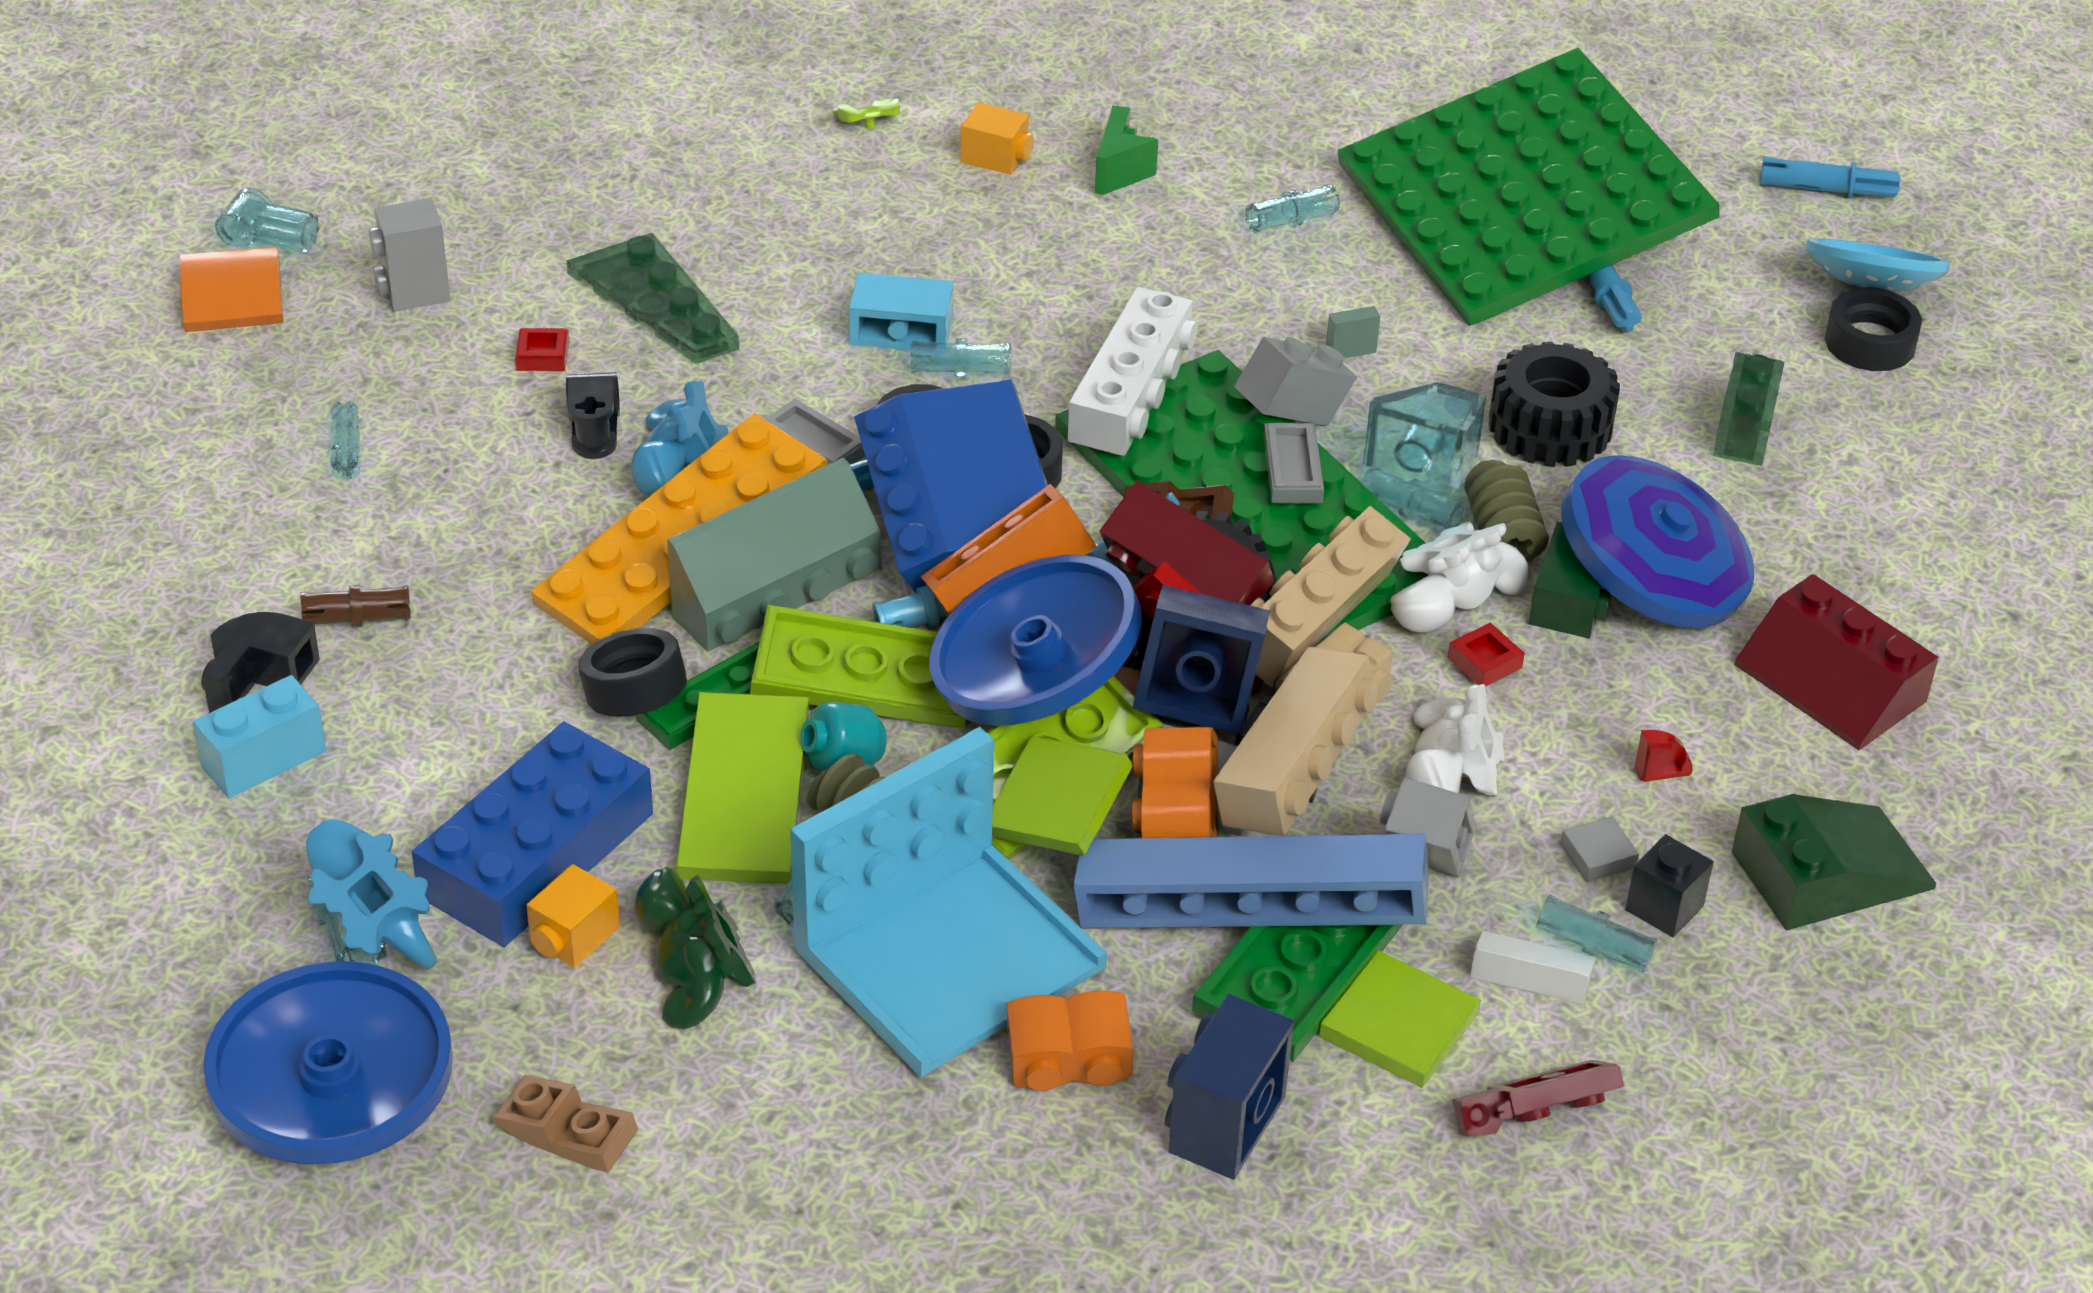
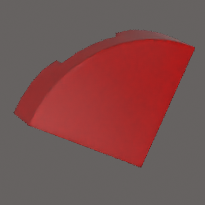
(1661, 756)

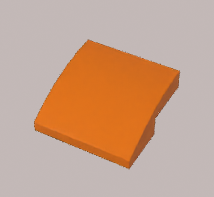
(231, 289)

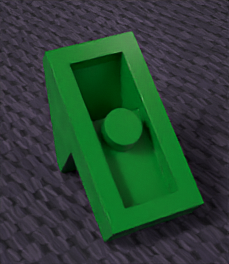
(1123, 155)

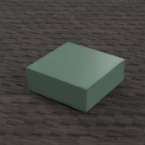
(1354, 331)

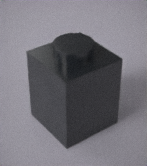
(1669, 885)

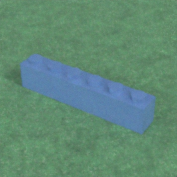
(1253, 881)

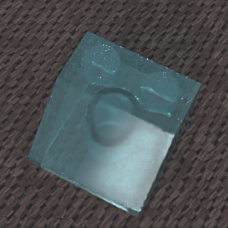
(1426, 435)

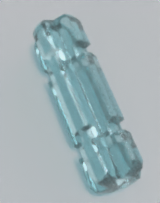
(345, 440)

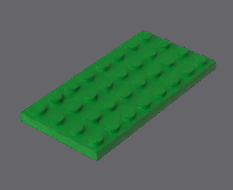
(1215, 437)

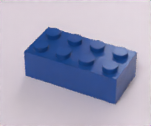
(548, 810)

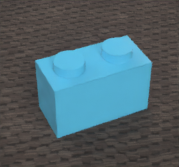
(899, 310)
(259, 736)

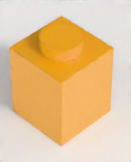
(995, 138)
(573, 916)

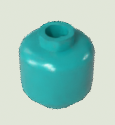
(840, 730)

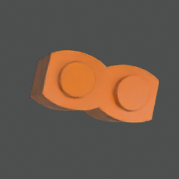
(1177, 783)
(1069, 1040)

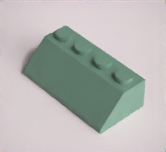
(772, 552)

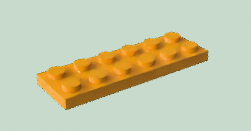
(625, 571)

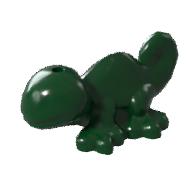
(694, 946)

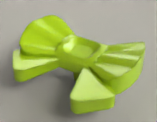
(879, 108)

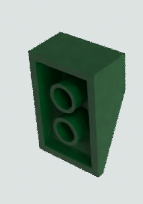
(1824, 858)

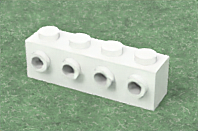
(1131, 371)

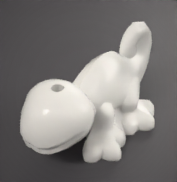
(1461, 573)
(1457, 743)

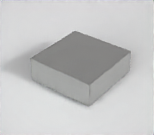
(1599, 848)

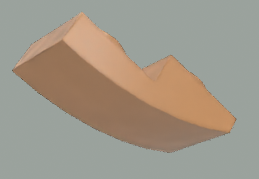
(556, 1121)

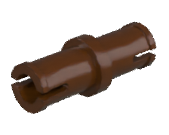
(356, 605)

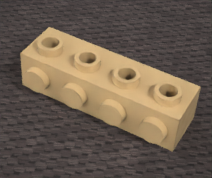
(1326, 588)
(1295, 741)

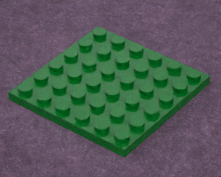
(1526, 185)

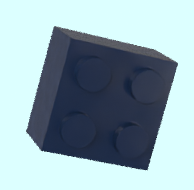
(1201, 659)
(1228, 1085)

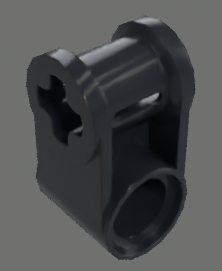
(594, 409)

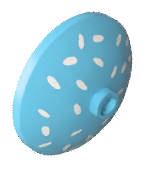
(1876, 265)

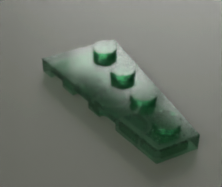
(658, 292)

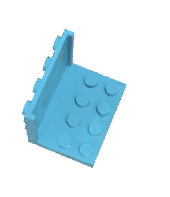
(923, 914)

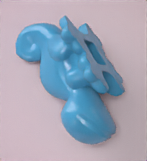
(678, 436)
(359, 880)

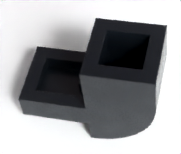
(257, 651)

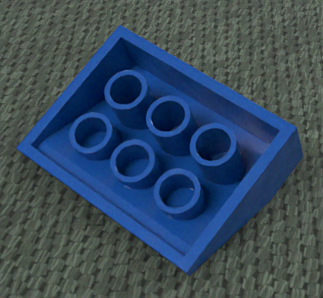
(947, 468)

